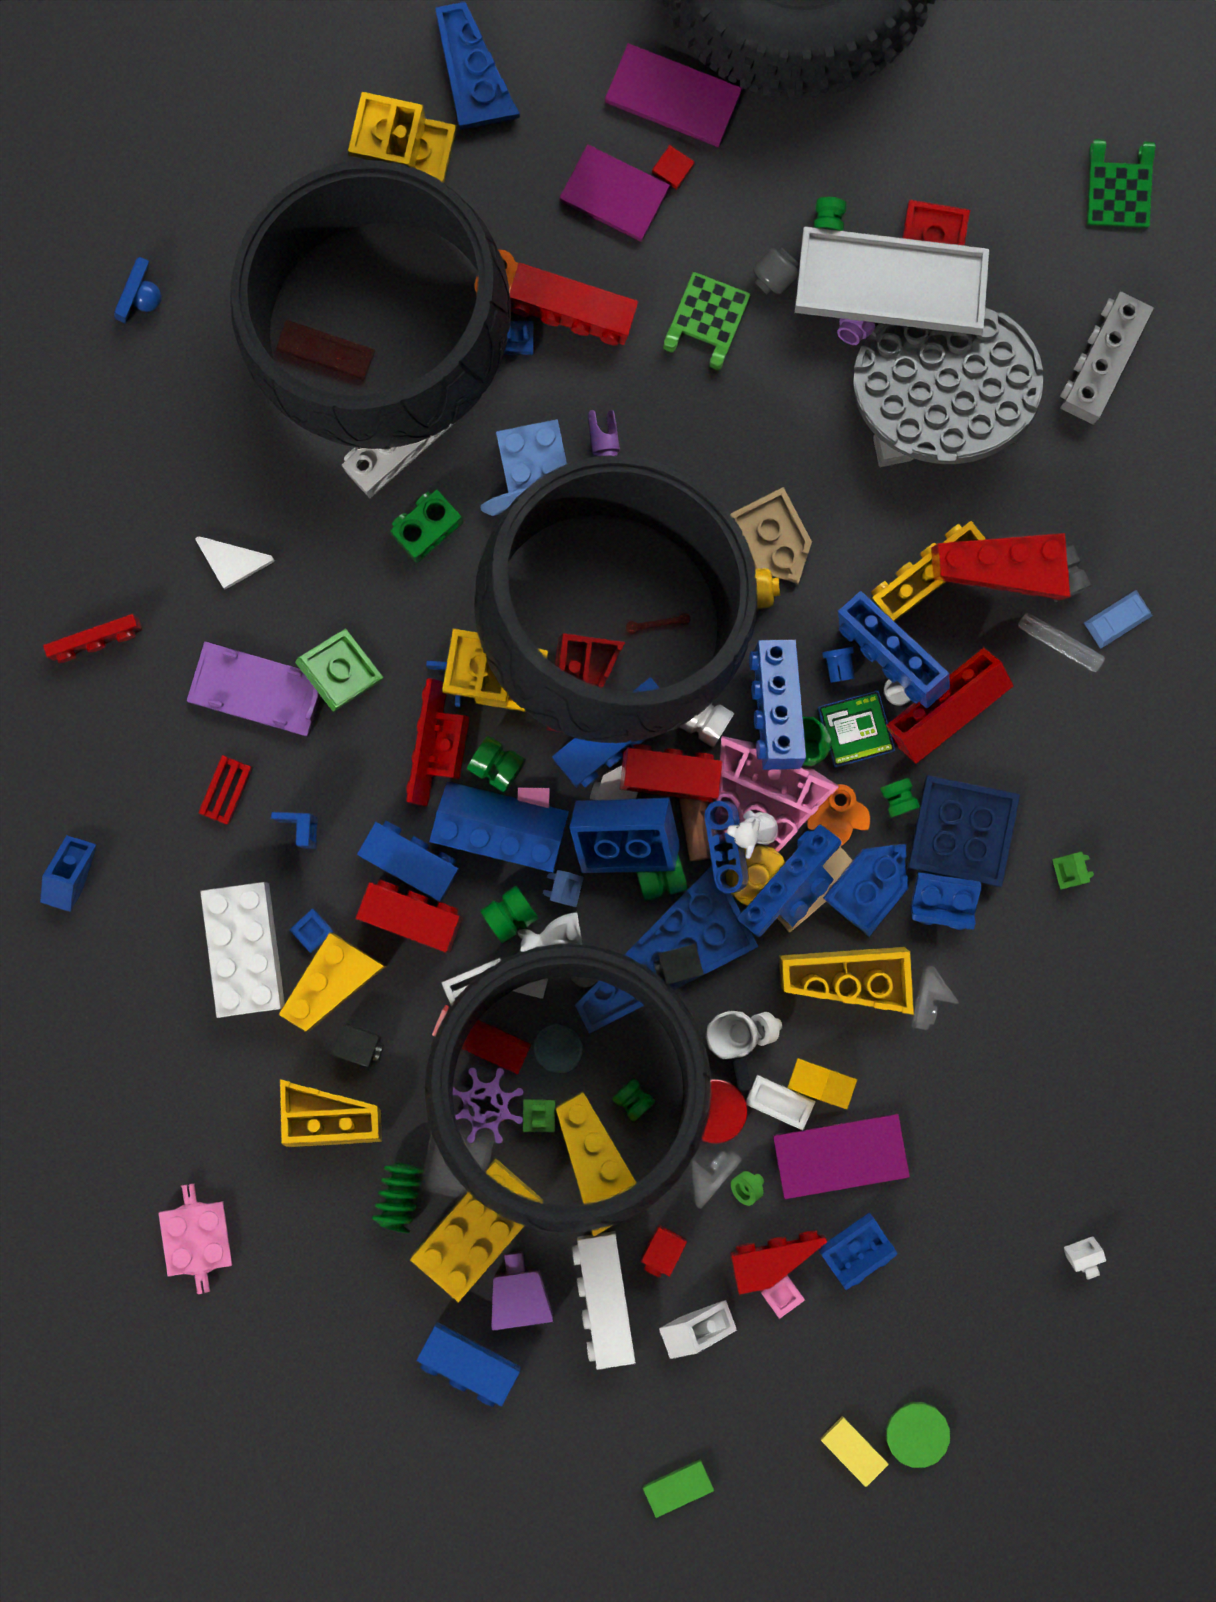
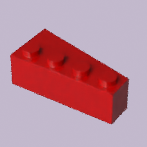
(1015, 564)

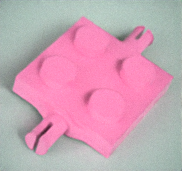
(195, 1238)

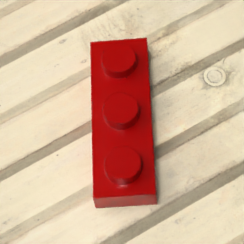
(93, 638)

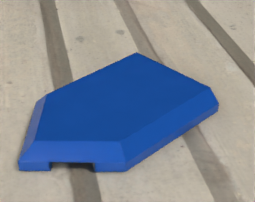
(870, 886)

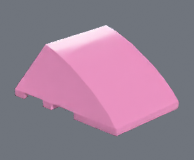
(783, 793)

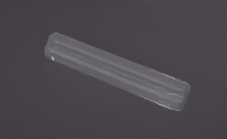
(1061, 642)

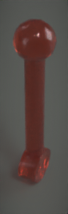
(632, 627)

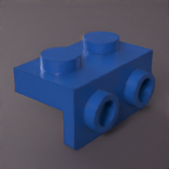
(857, 1251)

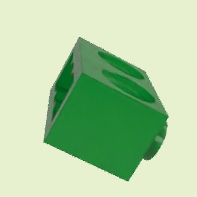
(432, 531)

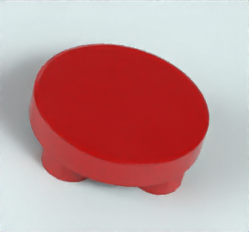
(726, 1112)

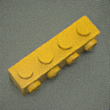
(917, 580)

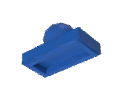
(140, 293)

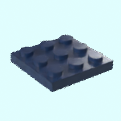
(963, 831)

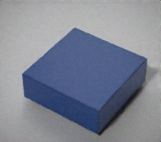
(311, 930)

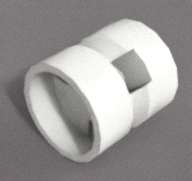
(709, 723)

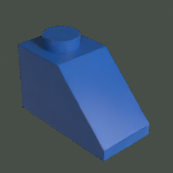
(67, 873)

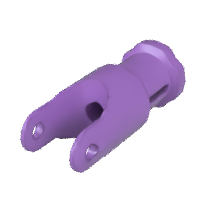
(603, 443)

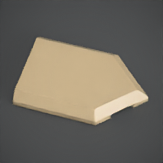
(775, 535)

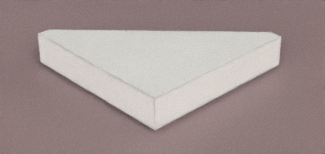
(231, 562)

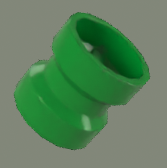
(830, 213)
(900, 797)
(633, 1099)

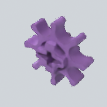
(492, 1090)

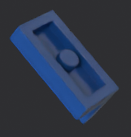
(306, 827)

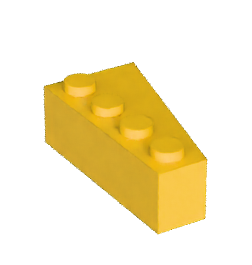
(592, 1153)

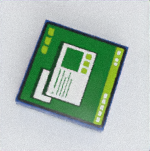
(856, 729)

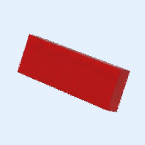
(493, 1045)

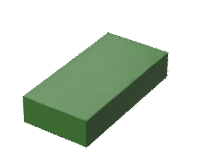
(678, 1488)

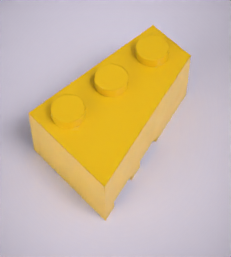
(323, 1118)

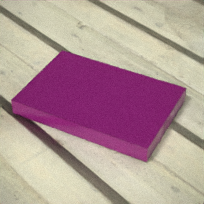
(614, 193)

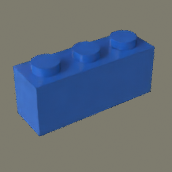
(409, 860)
(468, 1365)

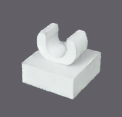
(1085, 1256)

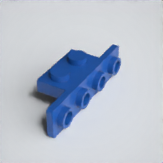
(794, 885)

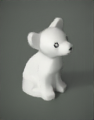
(756, 828)
(560, 931)

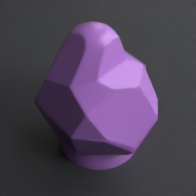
(853, 330)

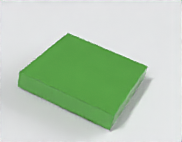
(339, 669)

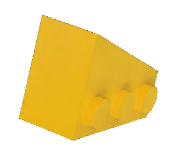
(328, 981)

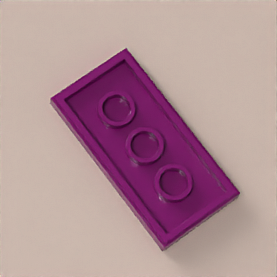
(673, 95)
(841, 1156)

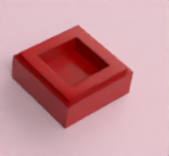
(673, 167)

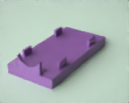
(254, 689)

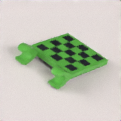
(709, 314)

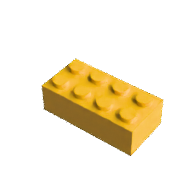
(469, 1238)

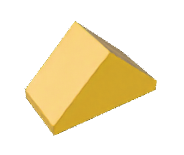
(822, 1083)

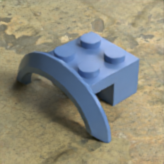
(526, 457)

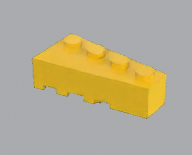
(859, 977)

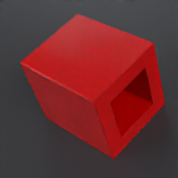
(662, 1251)

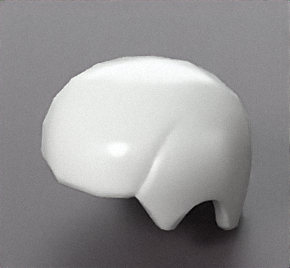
(731, 1035)

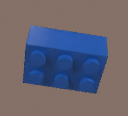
(625, 835)

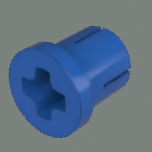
(839, 664)

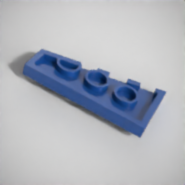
(474, 79)

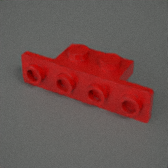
(438, 744)

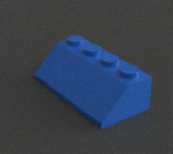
(499, 827)

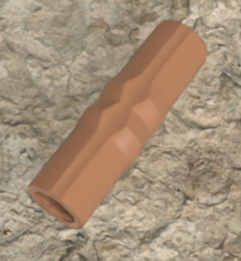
(695, 828)

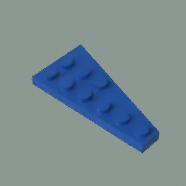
(698, 917)

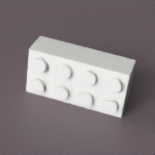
(242, 949)

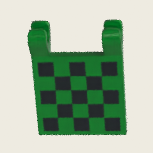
(1120, 191)

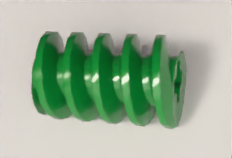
(397, 1196)

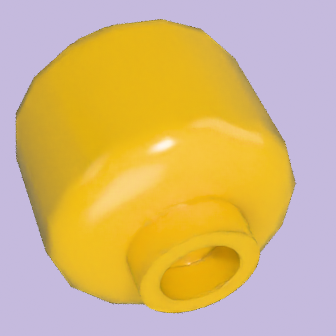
(766, 588)

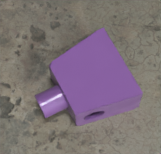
(519, 1295)

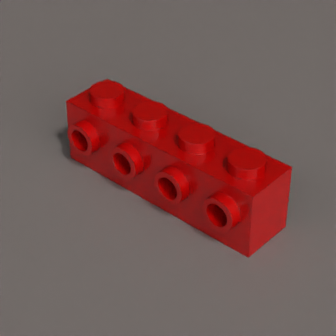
(571, 304)
(971, 691)

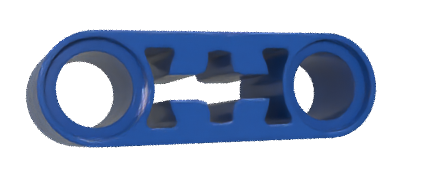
(717, 856)

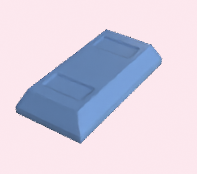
(1118, 619)

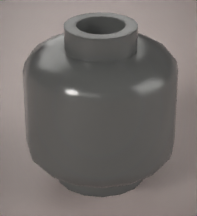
(776, 271)

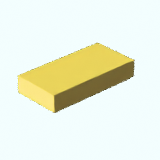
(854, 1451)

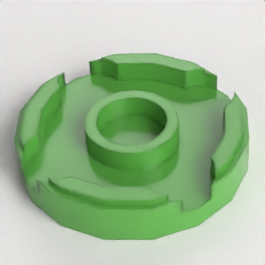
(917, 1434)

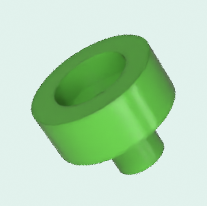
(747, 1187)

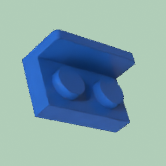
(945, 901)

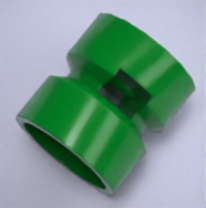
(496, 764)
(655, 882)
(509, 914)

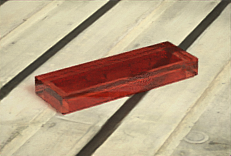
(325, 350)

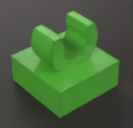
(1072, 870)
(538, 1115)

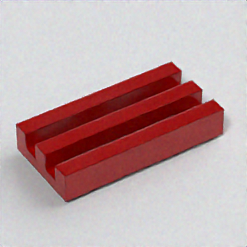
(235, 765)

